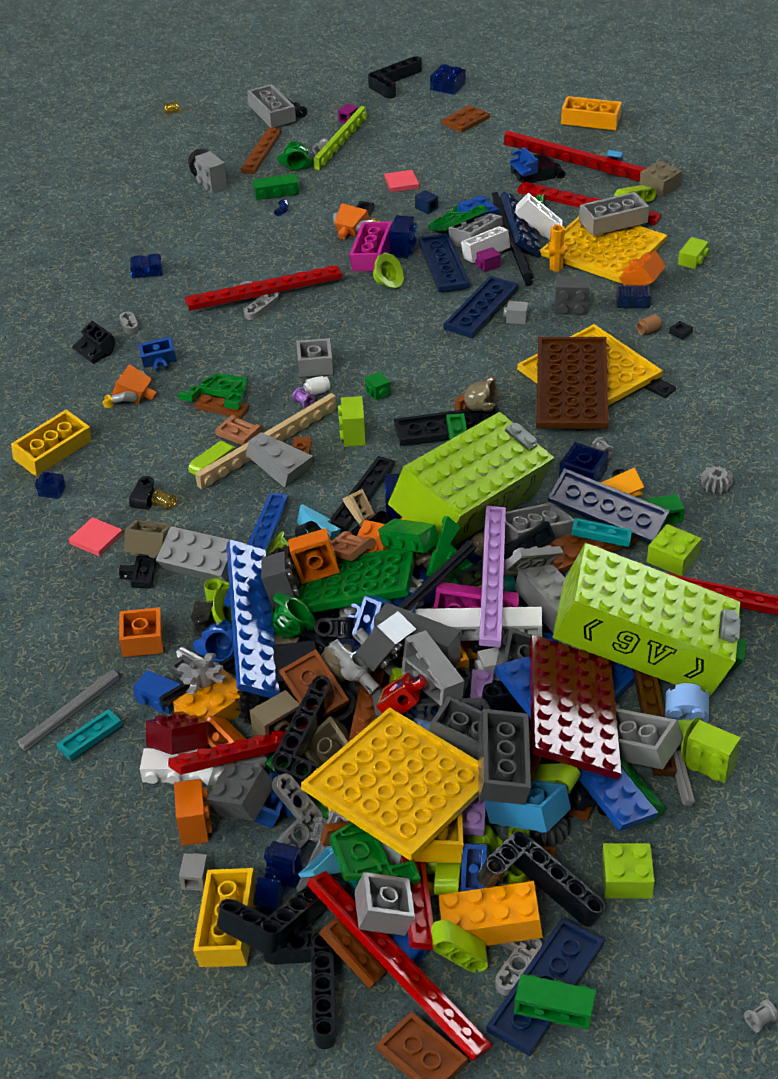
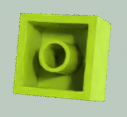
(351, 421)
(674, 550)
(712, 751)
(627, 870)

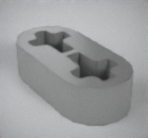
(130, 322)

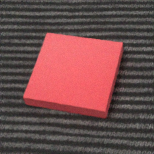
(401, 181)
(95, 536)

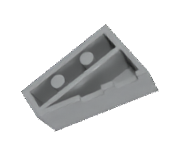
(472, 229)
(278, 458)
(426, 658)

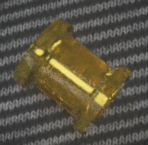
(170, 107)
(164, 499)

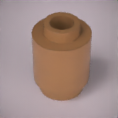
(649, 324)

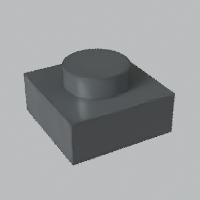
(173, 666)

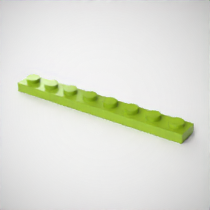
(340, 138)

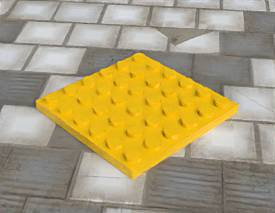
(608, 252)
(625, 368)
(397, 783)

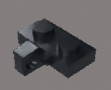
(140, 573)

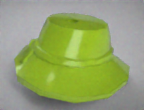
(388, 271)

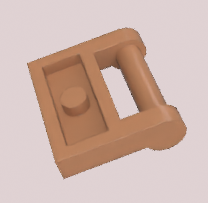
(238, 430)
(351, 546)

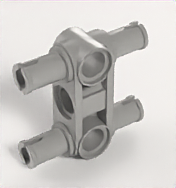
(353, 667)

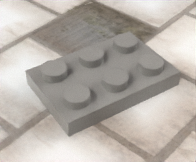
(531, 557)

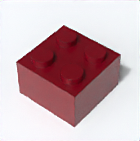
(176, 733)

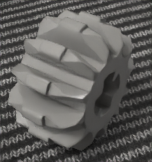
(716, 479)

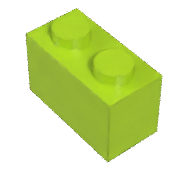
(693, 253)

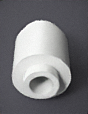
(317, 385)

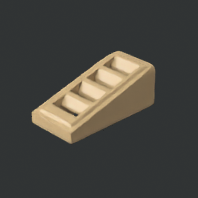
(353, 507)

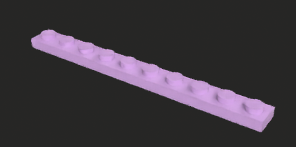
(492, 577)
(474, 815)

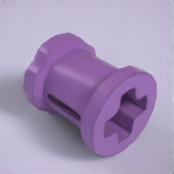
(303, 397)

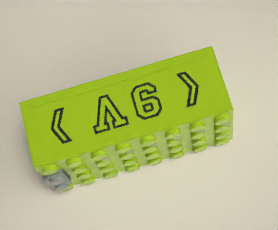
(479, 468)
(647, 620)

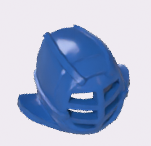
(216, 639)

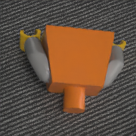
(349, 220)
(130, 387)

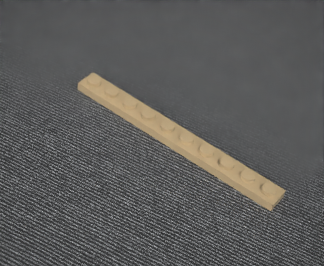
(281, 432)

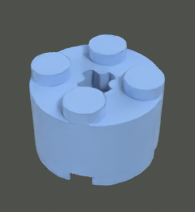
(687, 703)

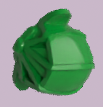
(295, 156)
(291, 616)

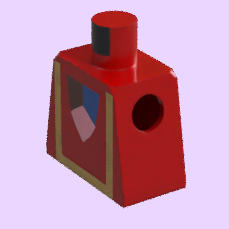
(401, 693)

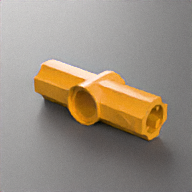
(556, 247)

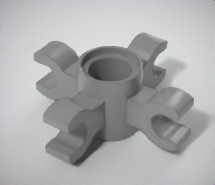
(201, 673)

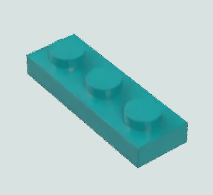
(601, 532)
(89, 735)

